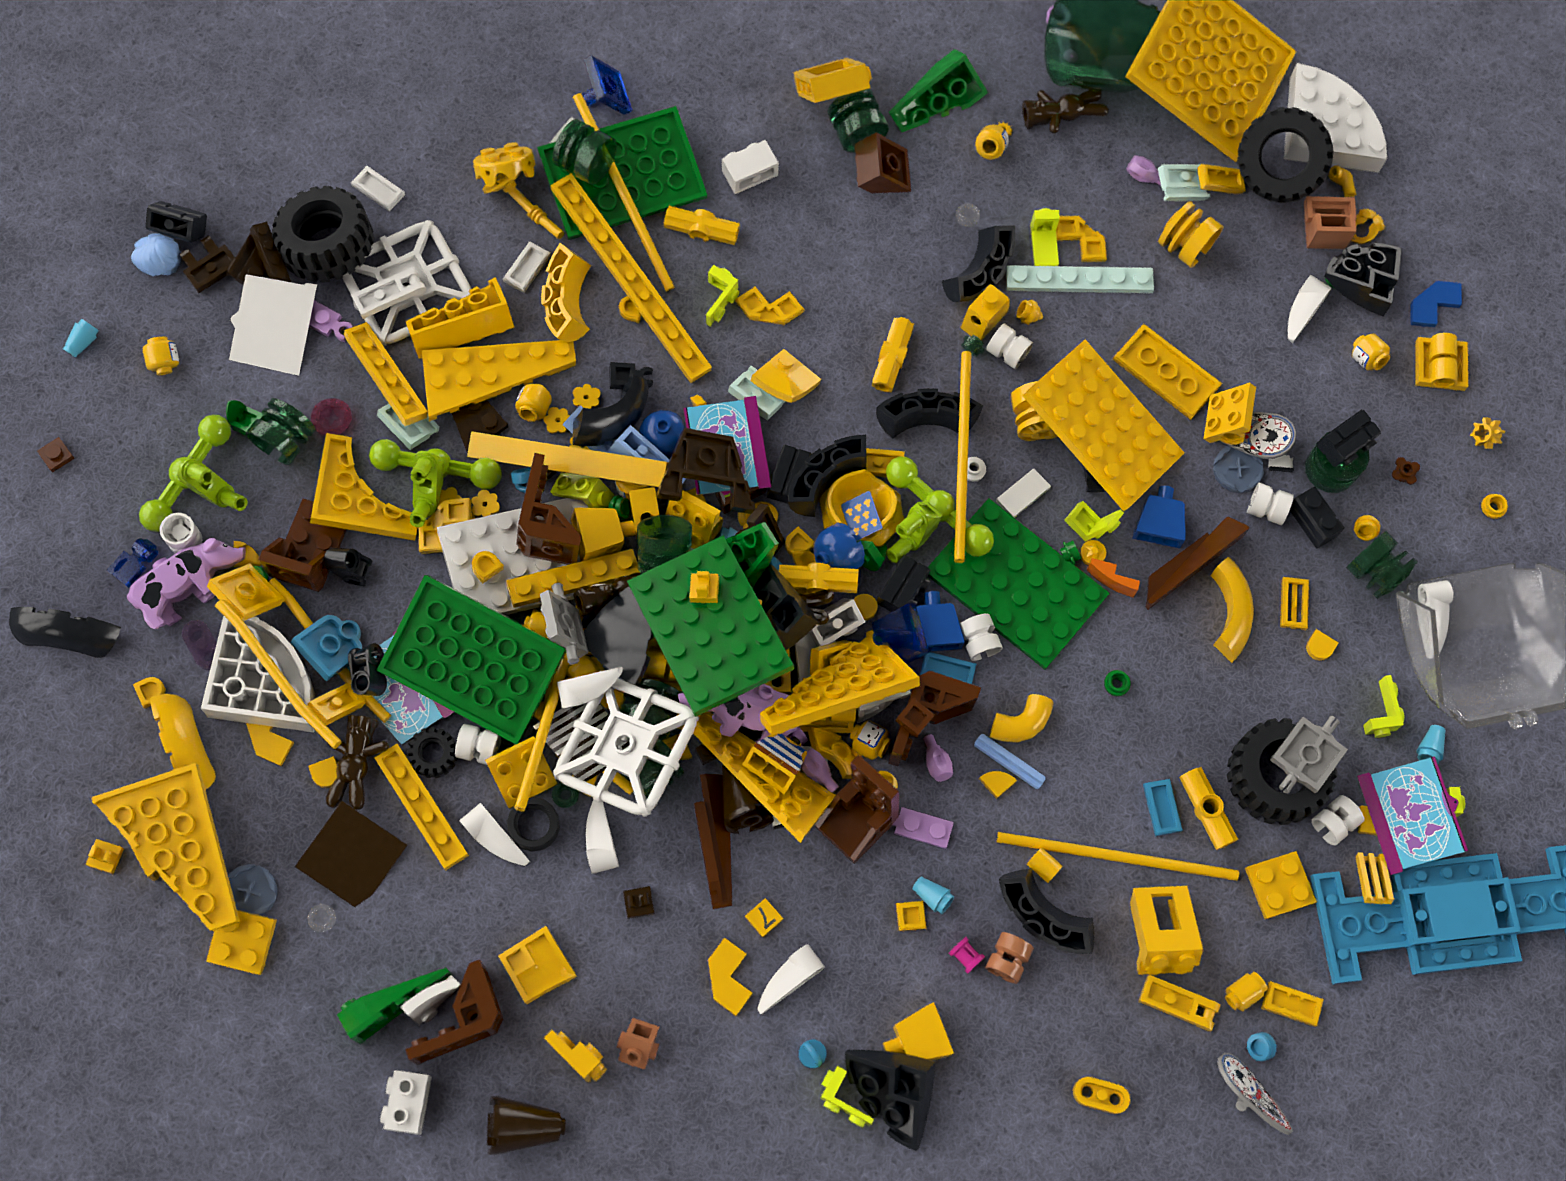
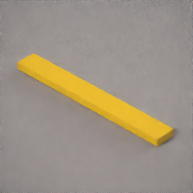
(568, 459)

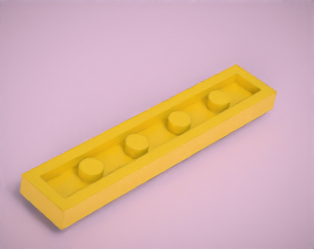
(385, 374)
(582, 574)
(421, 807)

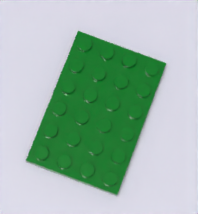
(652, 162)
(1022, 584)
(710, 647)
(472, 659)

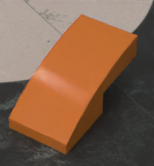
(1105, 573)

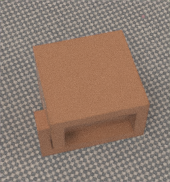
(1329, 221)

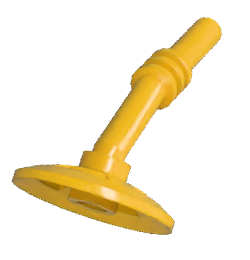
(533, 211)

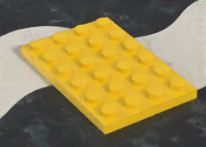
(1103, 425)

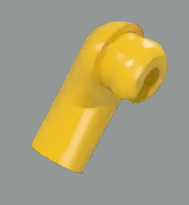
(1343, 178)

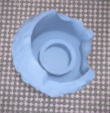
(156, 255)

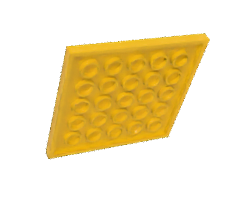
(1211, 68)

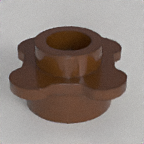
(1401, 475)

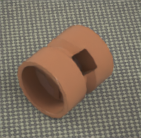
(1013, 949)

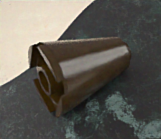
(741, 806)
(521, 1126)

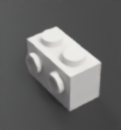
(750, 166)
(843, 621)
(406, 1102)

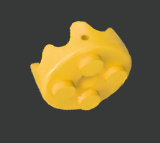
(504, 160)

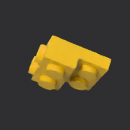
(582, 1058)

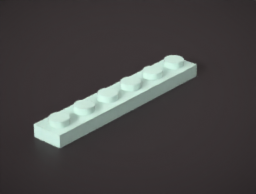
(1079, 279)

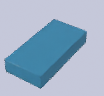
(949, 667)
(1162, 807)

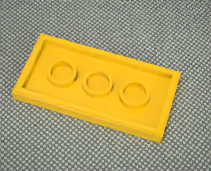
(1167, 371)

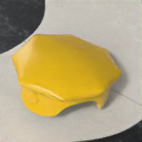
(854, 484)

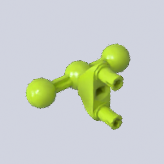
(428, 473)
(194, 475)
(926, 515)

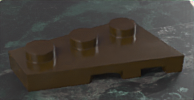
(478, 418)

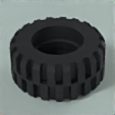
(1275, 122)
(316, 211)
(1256, 792)

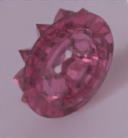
(324, 409)

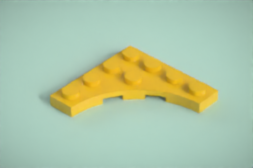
(347, 501)

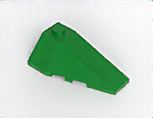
(945, 86)
(753, 550)
(374, 1011)

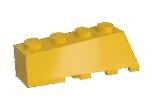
(462, 320)

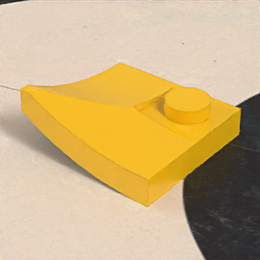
(785, 378)
(537, 965)

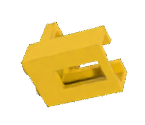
(1165, 950)

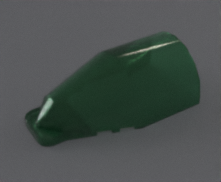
(1101, 39)

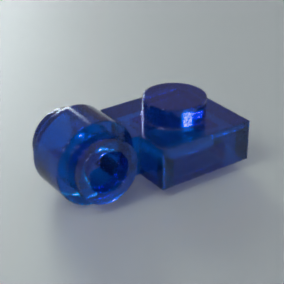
(129, 567)

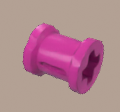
(966, 955)

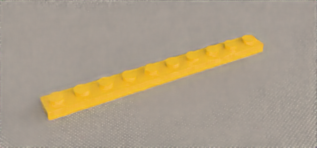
(631, 278)

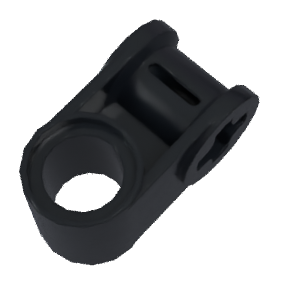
(348, 565)
(364, 673)

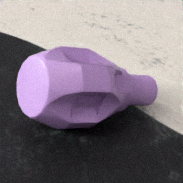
(1143, 170)
(937, 760)
(817, 769)

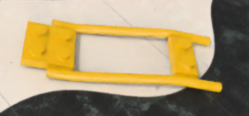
(246, 594)

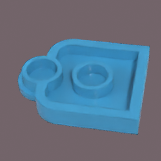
(328, 644)

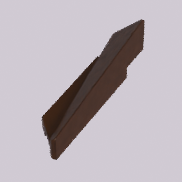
(1193, 559)
(715, 840)

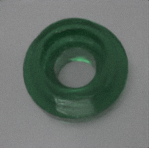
(973, 345)
(564, 803)

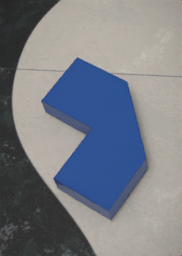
(1438, 294)

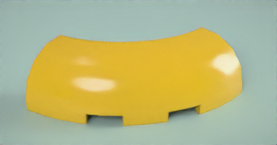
(563, 293)
(1239, 609)
(180, 735)

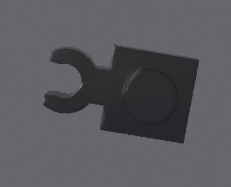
(621, 372)

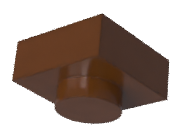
(55, 454)
(914, 717)

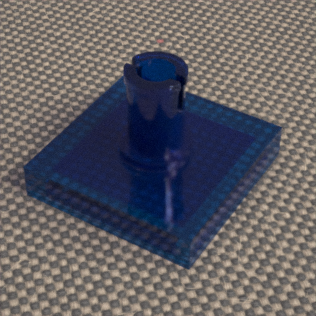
(606, 86)
(902, 633)

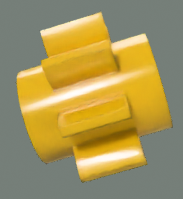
(1494, 430)

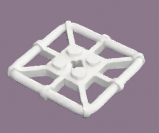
(410, 260)
(631, 760)

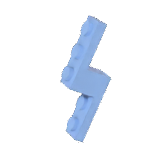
(629, 443)

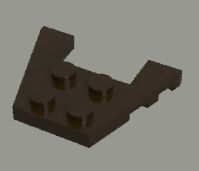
(707, 459)

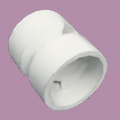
(1008, 345)
(1273, 505)
(180, 532)
(980, 637)
(472, 739)
(1339, 818)

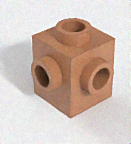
(638, 1043)

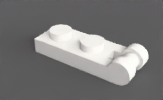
(388, 292)

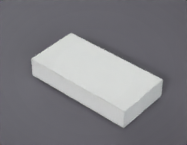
(378, 188)
(526, 267)
(1023, 493)

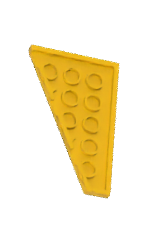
(852, 679)
(176, 834)

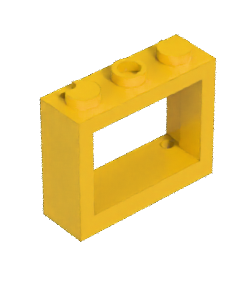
(832, 79)

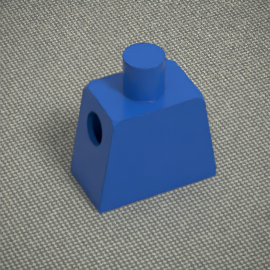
(1162, 519)
(940, 624)

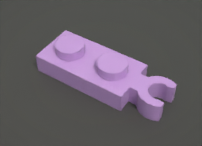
(327, 321)
(923, 828)

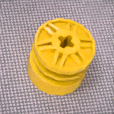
(1190, 234)
(1029, 422)

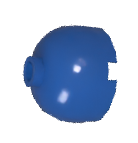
(663, 430)
(838, 547)

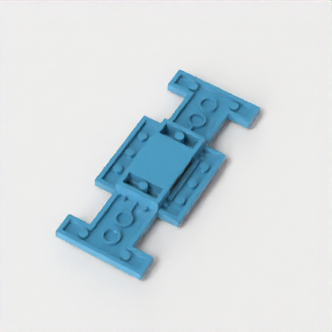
(1442, 904)

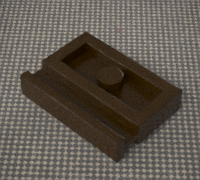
(247, 262)

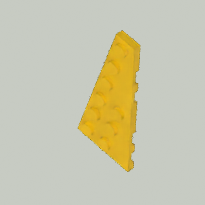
(482, 372)
(796, 809)

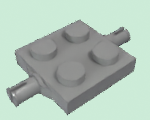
(563, 623)
(1309, 754)

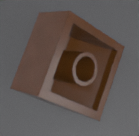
(882, 165)

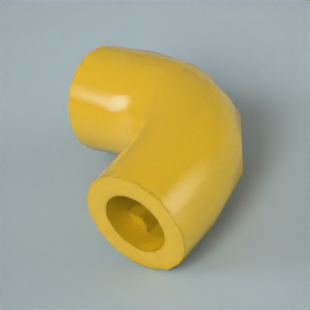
(1025, 725)

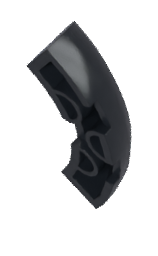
(987, 266)
(923, 408)
(605, 424)
(823, 469)
(60, 631)
(1042, 918)

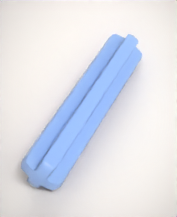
(1009, 761)

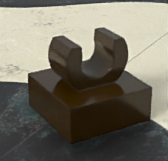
(638, 902)

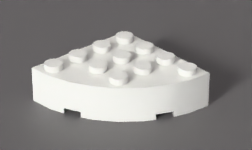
(1345, 114)
(244, 690)

